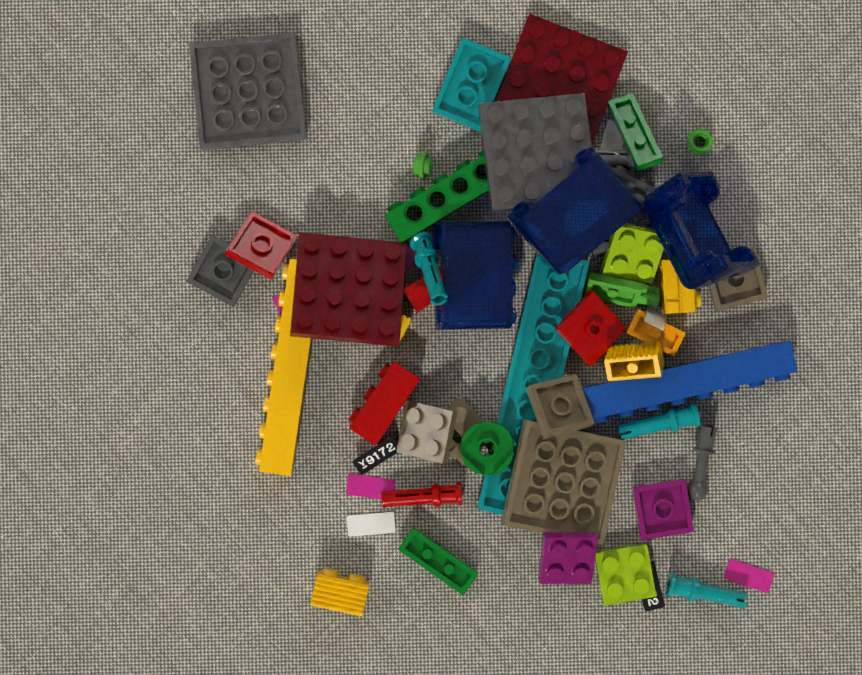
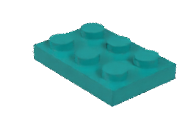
(470, 81)

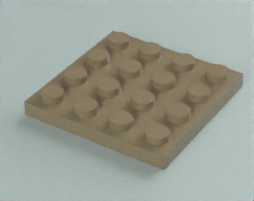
(563, 482)

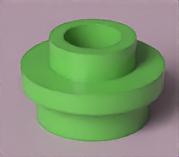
(699, 133)
(422, 165)

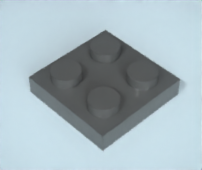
(219, 273)

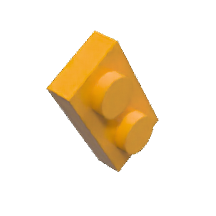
(645, 332)

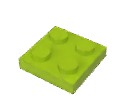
(633, 254)
(625, 574)

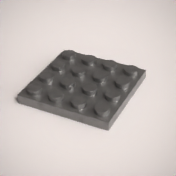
(247, 91)
(531, 145)

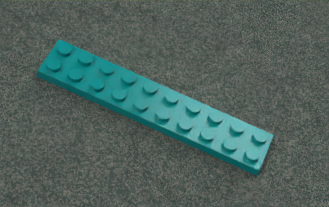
(536, 358)

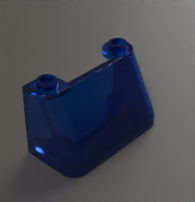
(576, 213)
(691, 233)

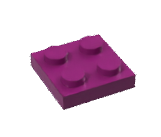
(662, 509)
(567, 557)

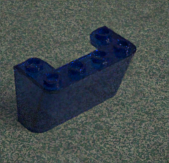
(476, 275)

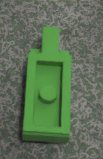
(622, 291)

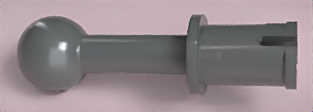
(697, 488)

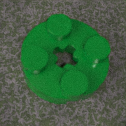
(486, 463)

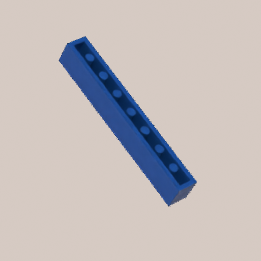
(692, 379)

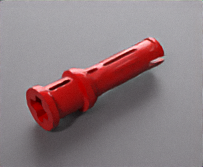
(436, 495)

